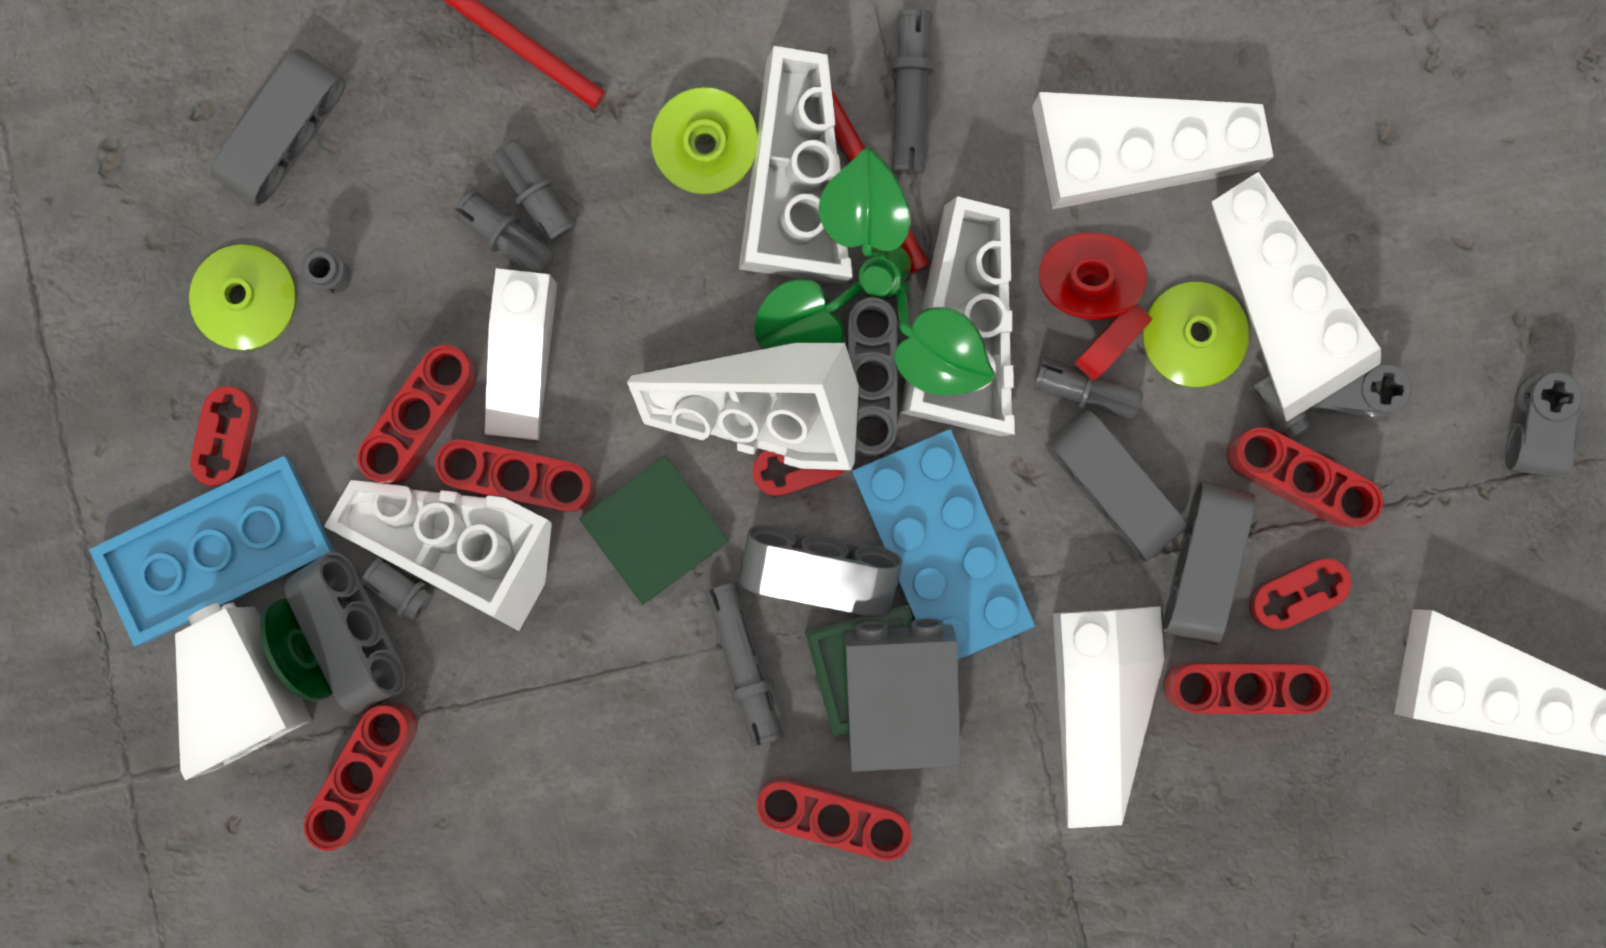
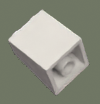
(228, 691)

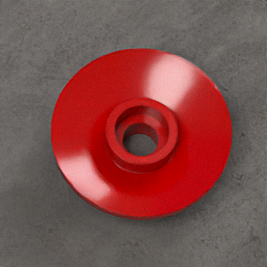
(1092, 276)

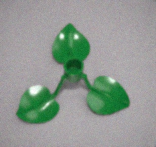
(870, 209)

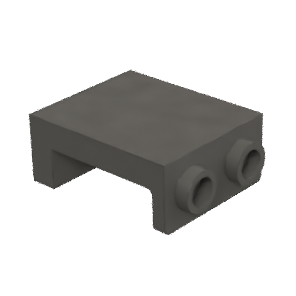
(903, 696)

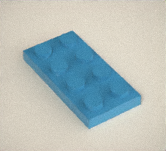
(947, 545)
(211, 550)

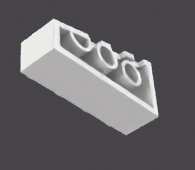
(1139, 144)
(791, 170)
(972, 276)
(1296, 308)
(1489, 687)

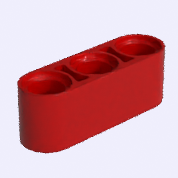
(393, 426)
(490, 470)
(1329, 484)
(1271, 693)
(339, 791)
(852, 838)

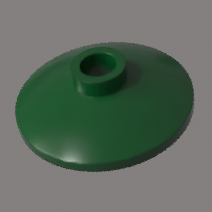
(290, 653)

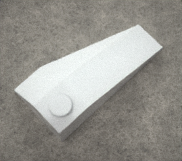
(465, 545)
(1105, 697)

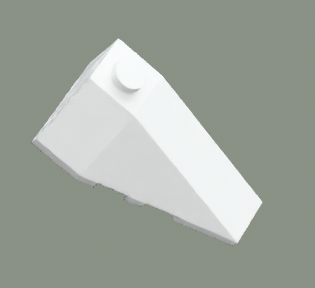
(774, 399)

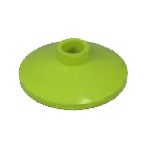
(699, 115)
(267, 303)
(1177, 353)

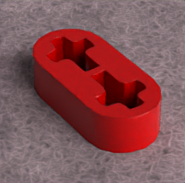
(1112, 342)
(211, 431)
(794, 481)
(1305, 605)

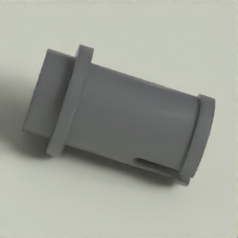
(317, 262)
(1268, 398)
(397, 589)

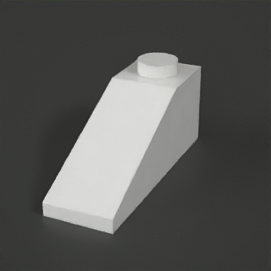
(518, 352)

